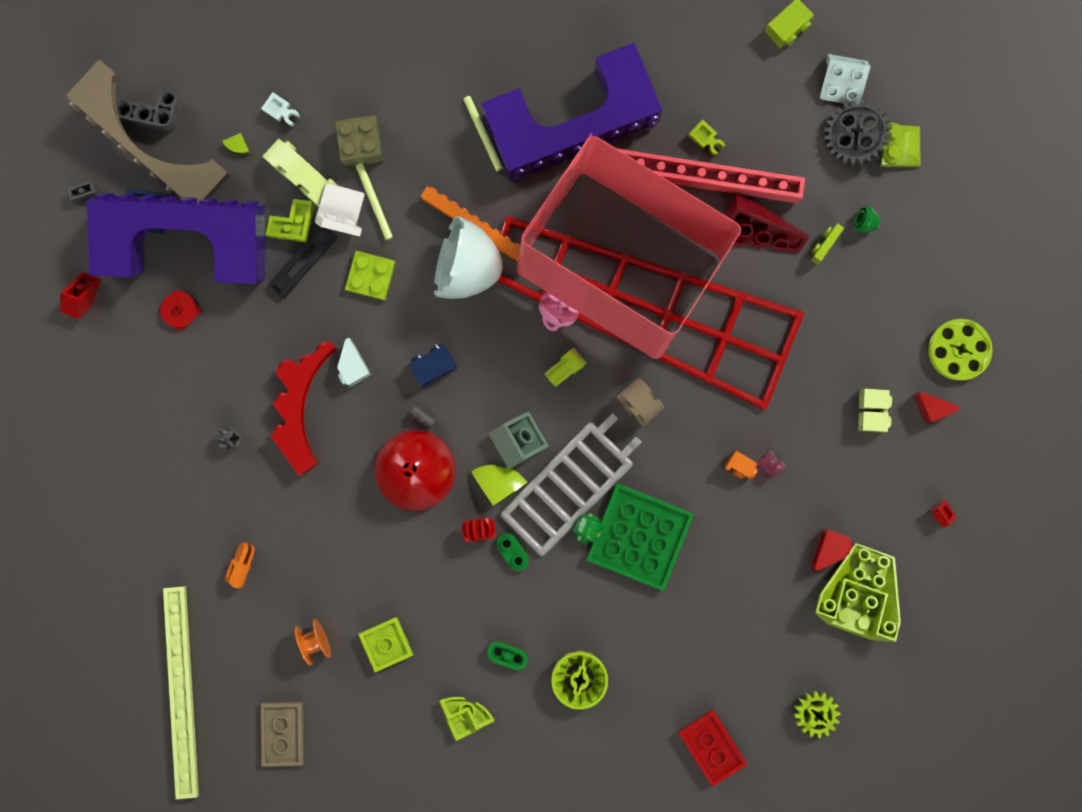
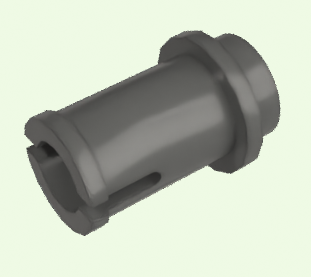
(422, 417)

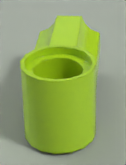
(568, 365)

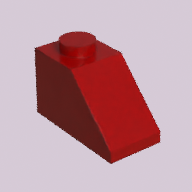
(79, 295)
(830, 549)

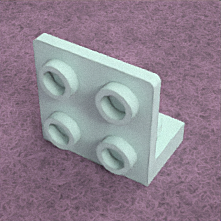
(844, 79)

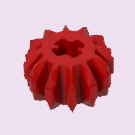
(478, 530)

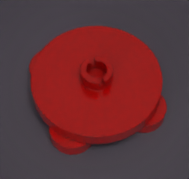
(179, 310)

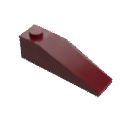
(763, 227)

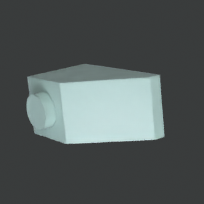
(351, 365)

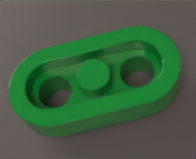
(512, 552)
(507, 656)

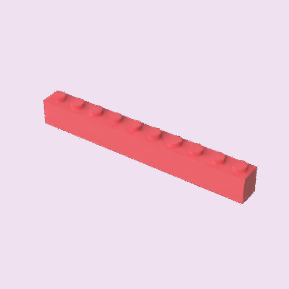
(723, 177)

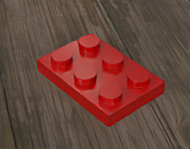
(712, 748)

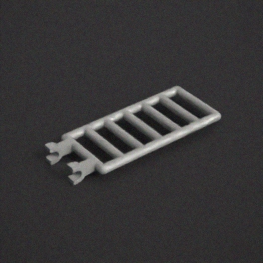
(583, 506)

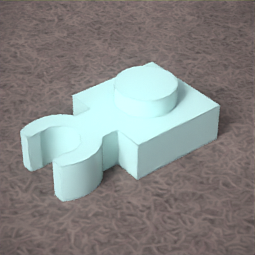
(278, 109)

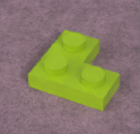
(296, 226)

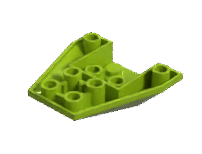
(863, 596)

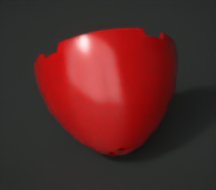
(432, 477)

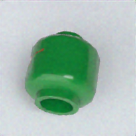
(587, 528)

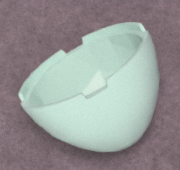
(466, 261)

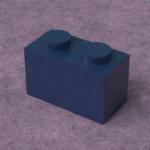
(433, 365)

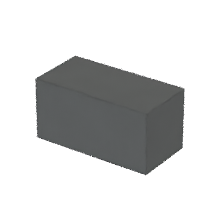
(82, 191)

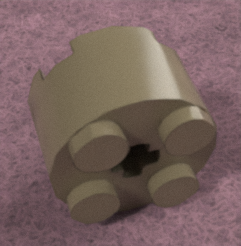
(640, 402)

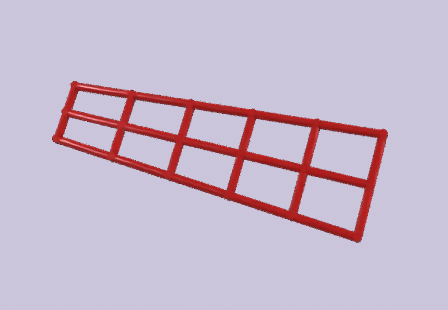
(668, 313)

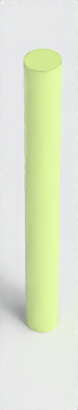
(483, 133)
(374, 201)

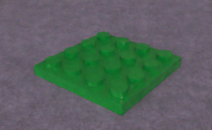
(640, 537)

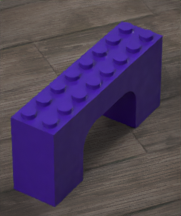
(532, 147)
(121, 222)

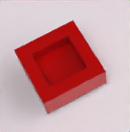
(943, 514)

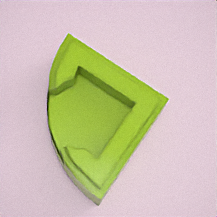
(237, 144)

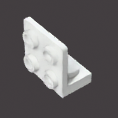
(340, 209)

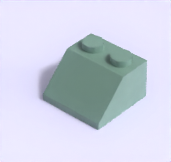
(518, 440)

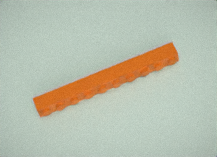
(451, 210)

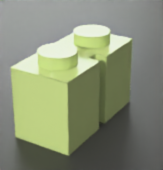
(874, 400)

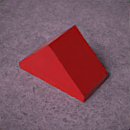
(933, 407)

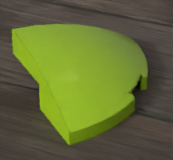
(498, 481)
(464, 717)

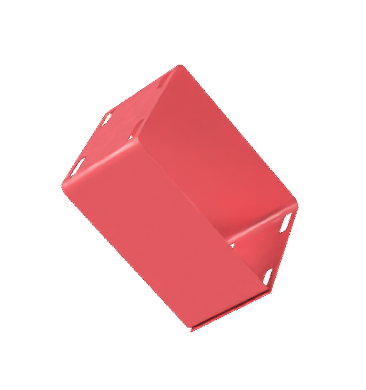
(650, 194)

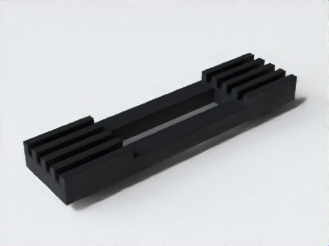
(282, 282)

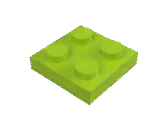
(370, 275)
(386, 644)

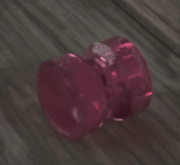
(771, 464)

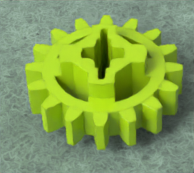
(811, 720)

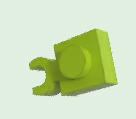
(704, 136)

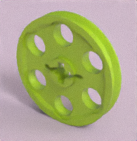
(968, 345)

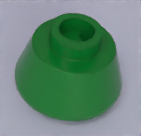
(866, 220)

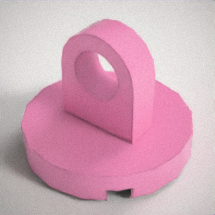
(556, 313)

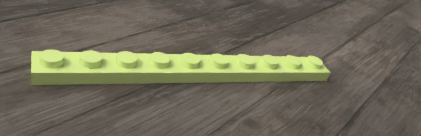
(181, 692)

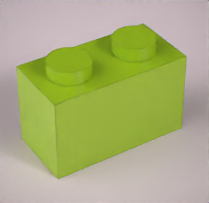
(789, 23)

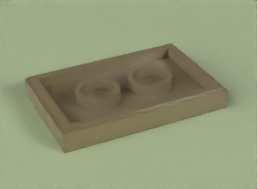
(282, 734)

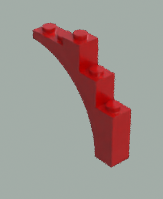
(291, 405)

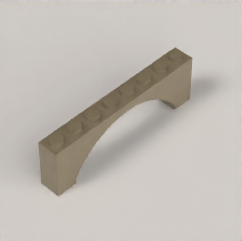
(97, 98)

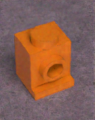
(741, 466)

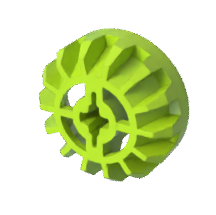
(577, 699)

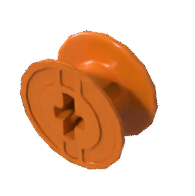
(312, 642)

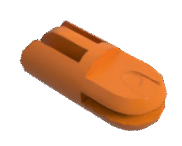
(240, 565)

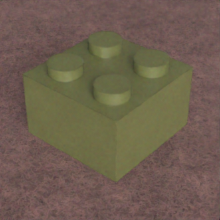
(359, 140)

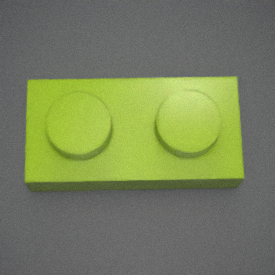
(830, 237)

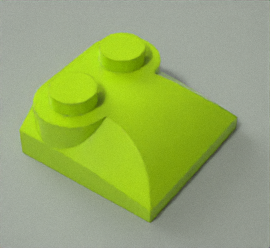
(903, 147)

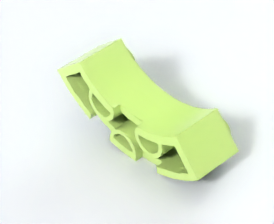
(297, 170)

